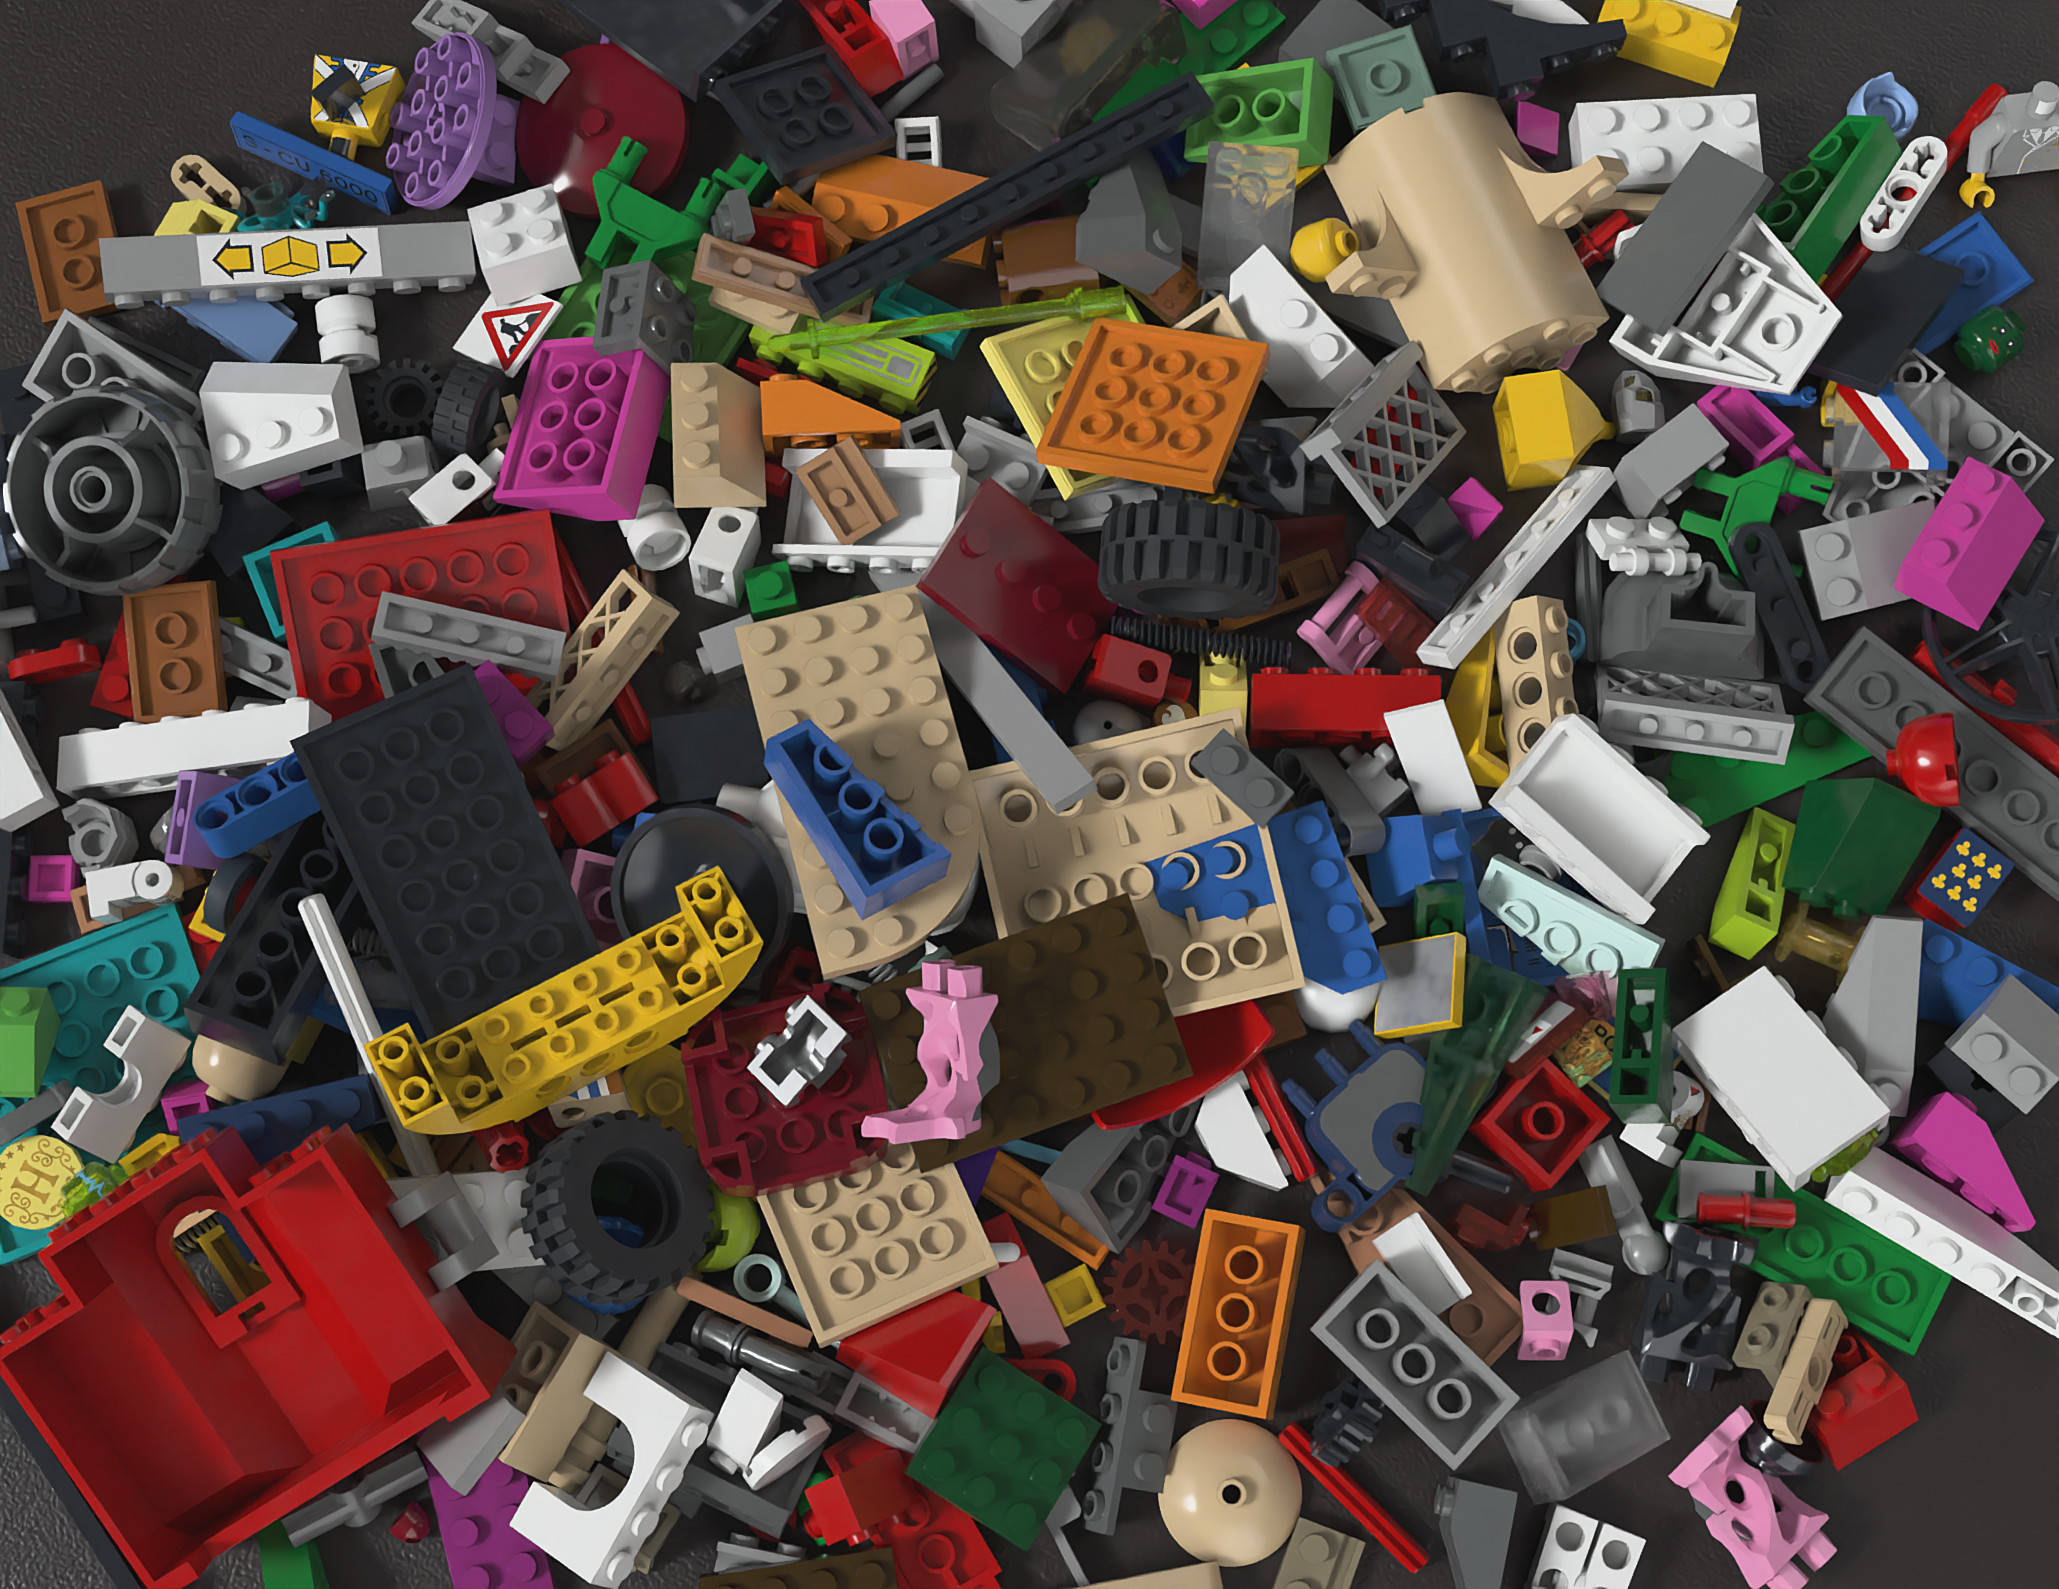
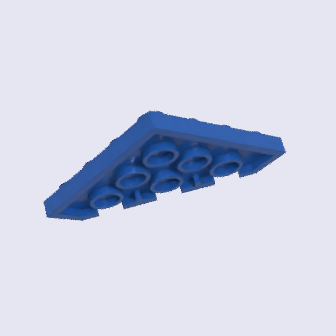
(1316, 885)

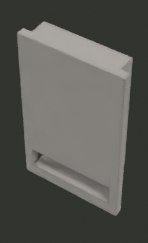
(1718, 1180)

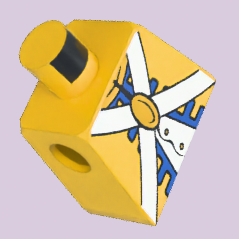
(368, 118)

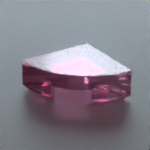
(1588, 991)

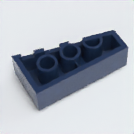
(287, 1118)

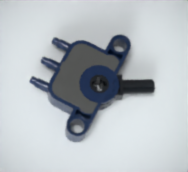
(1360, 1127)

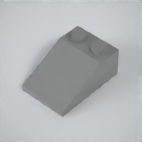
(1857, 559)

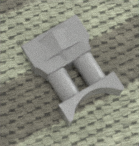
(1584, 1277)

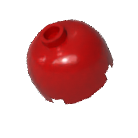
(1927, 760)

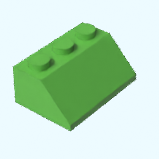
(26, 1039)

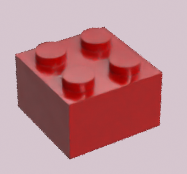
(1538, 1125)

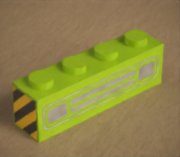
(881, 369)

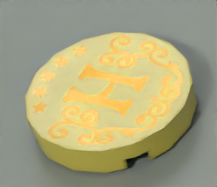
(32, 1179)

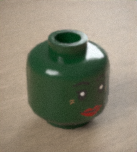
(1990, 339)

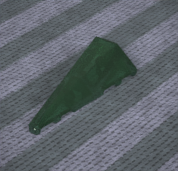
(1468, 1061)

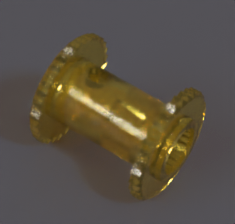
(1816, 941)

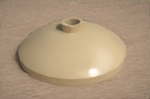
(1224, 1455)

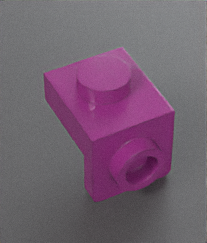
(1186, 1189)

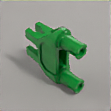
(642, 221)
(1753, 499)

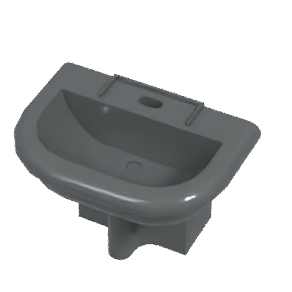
(1682, 624)

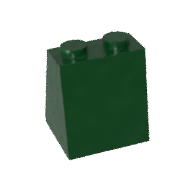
(1855, 844)

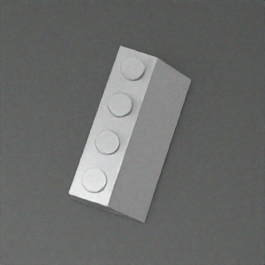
(86, 356)
(1414, 1363)

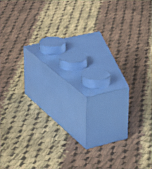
(246, 327)

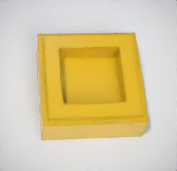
(1074, 1295)

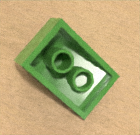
(1267, 106)

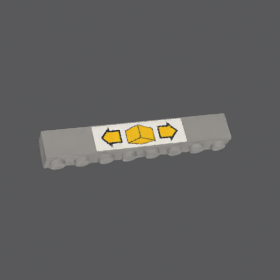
(285, 263)

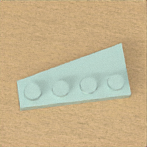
(1566, 925)

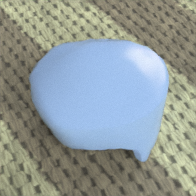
(1886, 98)

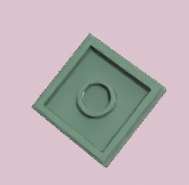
(1380, 76)

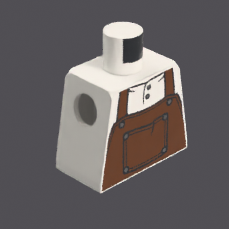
(460, 491)

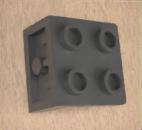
(644, 312)

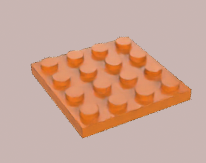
(1154, 404)

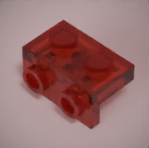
(1480, 1231)

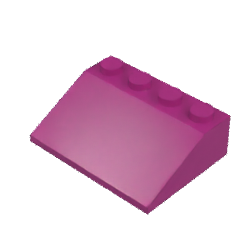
(583, 431)

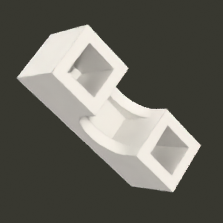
(109, 1121)

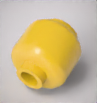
(1322, 248)

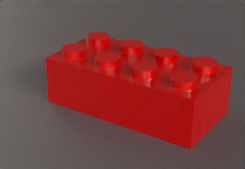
(1330, 707)

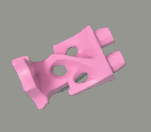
(954, 1036)
(1753, 1530)

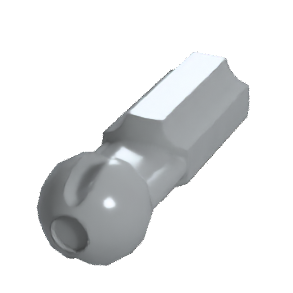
(1643, 1247)

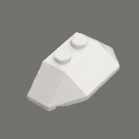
(1309, 353)

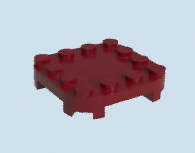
(744, 1130)

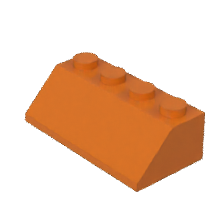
(886, 192)
(1238, 1314)

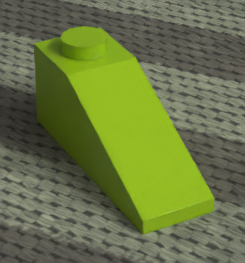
(1752, 894)

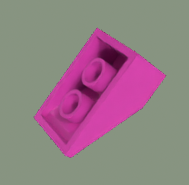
(1960, 1153)

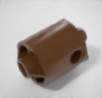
(1041, 261)

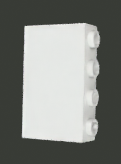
(925, 488)
(1598, 816)
(1779, 1075)

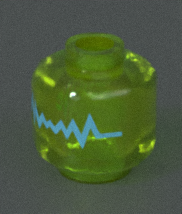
(89, 1186)

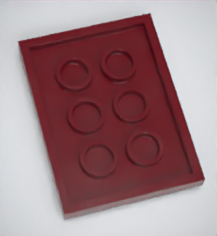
(1020, 587)

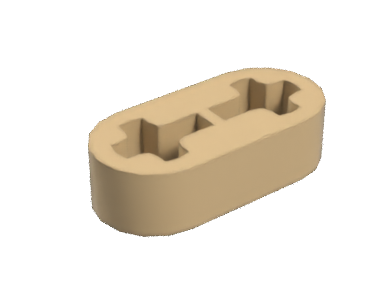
(214, 182)

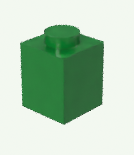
(771, 591)

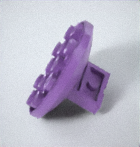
(452, 124)

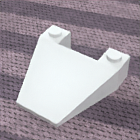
(1749, 325)

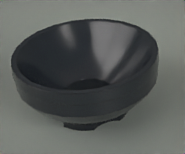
(1778, 1457)

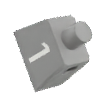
(399, 469)

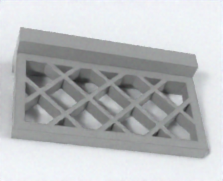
(1368, 408)
(1706, 726)

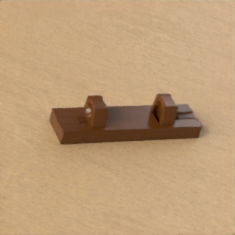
(1298, 586)

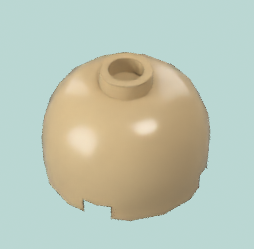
(234, 1072)

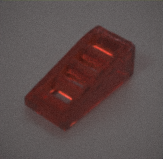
(1393, 640)

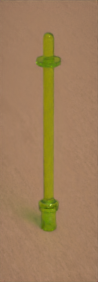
(1076, 306)

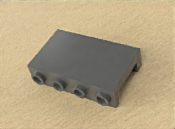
(764, 1508)

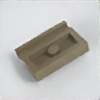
(1318, 1558)

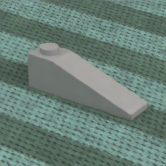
(1878, 1006)

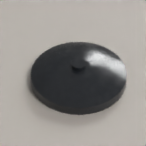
(688, 843)

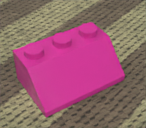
(1970, 545)

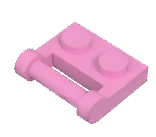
(1351, 641)

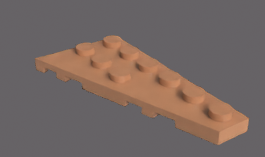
(1484, 1320)

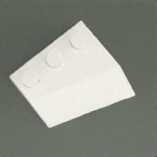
(277, 419)

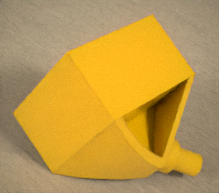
(1544, 428)

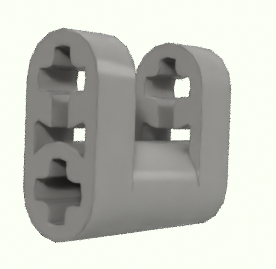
(453, 1225)

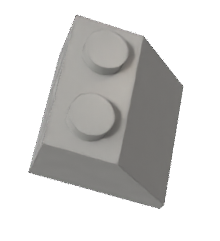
(2012, 1043)

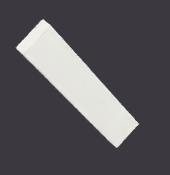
(1515, 566)

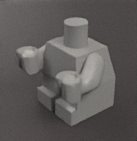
(1375, 777)

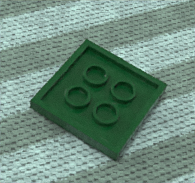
(1002, 1448)

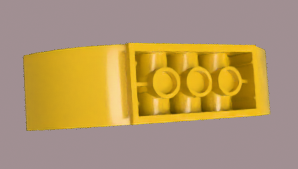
(575, 1022)

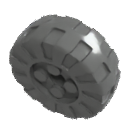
(112, 490)

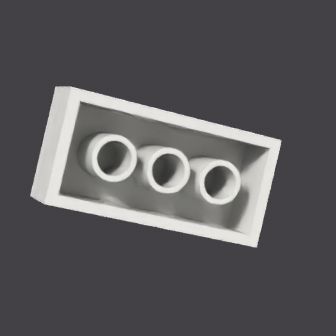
(1662, 135)
(496, 1204)

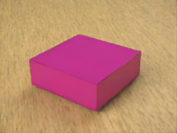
(52, 878)

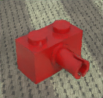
(860, 1498)

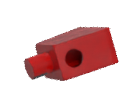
(1114, 672)

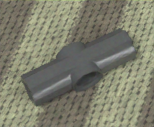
(357, 1496)

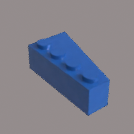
(857, 830)

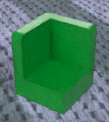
(749, 175)

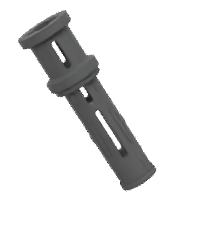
(742, 1345)

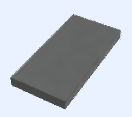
(1683, 238)

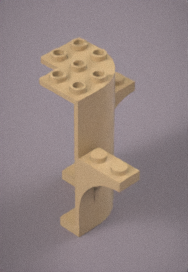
(1469, 239)

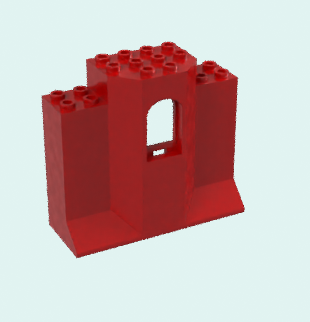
(218, 1423)

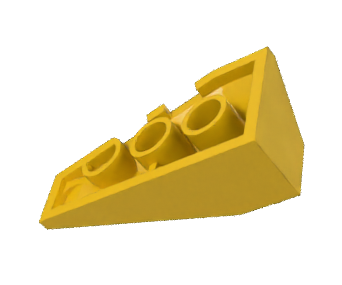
(1478, 715)

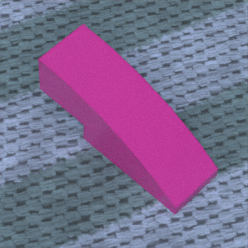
(1754, 434)

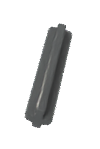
(1588, 596)

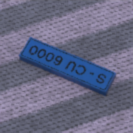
(314, 161)

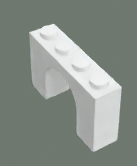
(664, 1434)

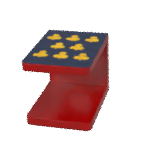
(1958, 881)

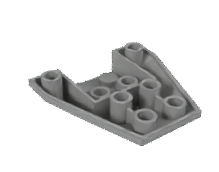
(1971, 434)

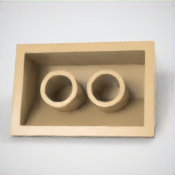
(716, 438)
(548, 1385)

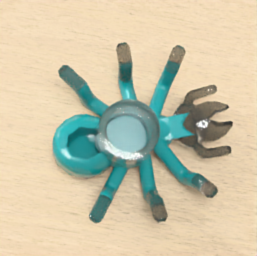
(279, 212)

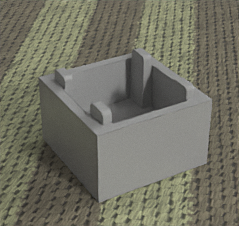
(1668, 463)

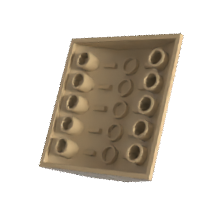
(1096, 849)

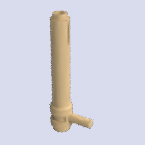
(640, 1344)

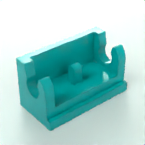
(907, 302)

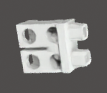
(1582, 1553)

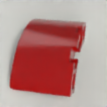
(1218, 1047)

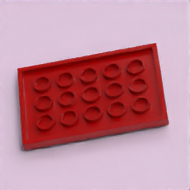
(478, 565)

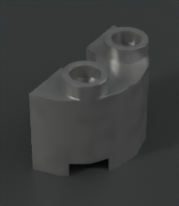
(802, 1054)

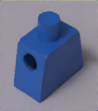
(1415, 853)

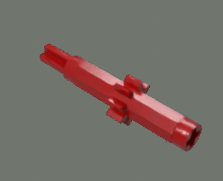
(2032, 739)

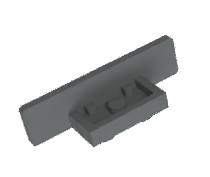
(1132, 1440)

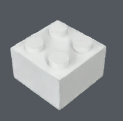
(524, 245)

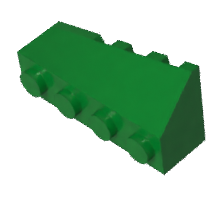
(1832, 192)

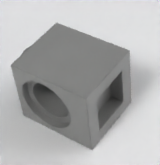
(721, 650)

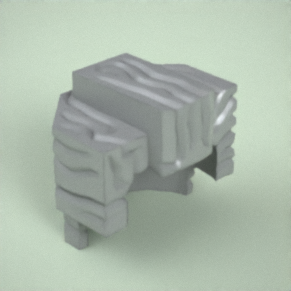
(101, 836)

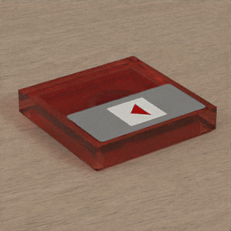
(1549, 1028)

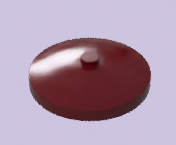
(586, 118)

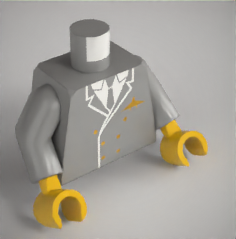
(2014, 140)

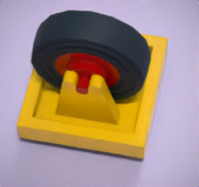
(227, 894)

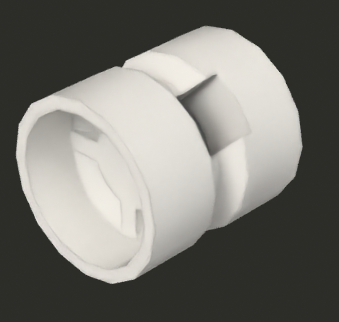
(346, 331)
(657, 533)

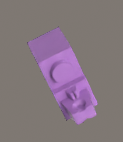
(184, 841)

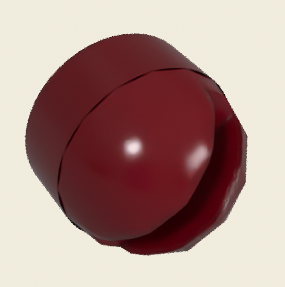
(411, 1524)

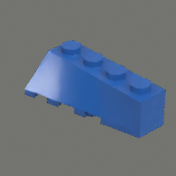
(1961, 976)

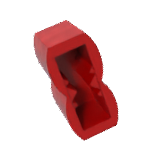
(603, 798)

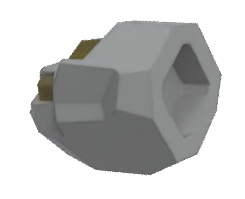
(1636, 407)

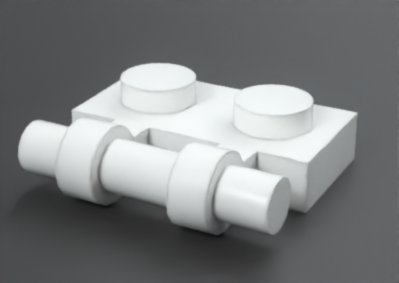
(1642, 545)

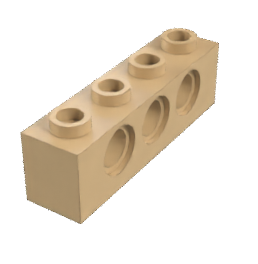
(1526, 671)

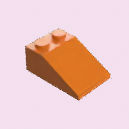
(814, 417)

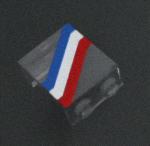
(1891, 432)

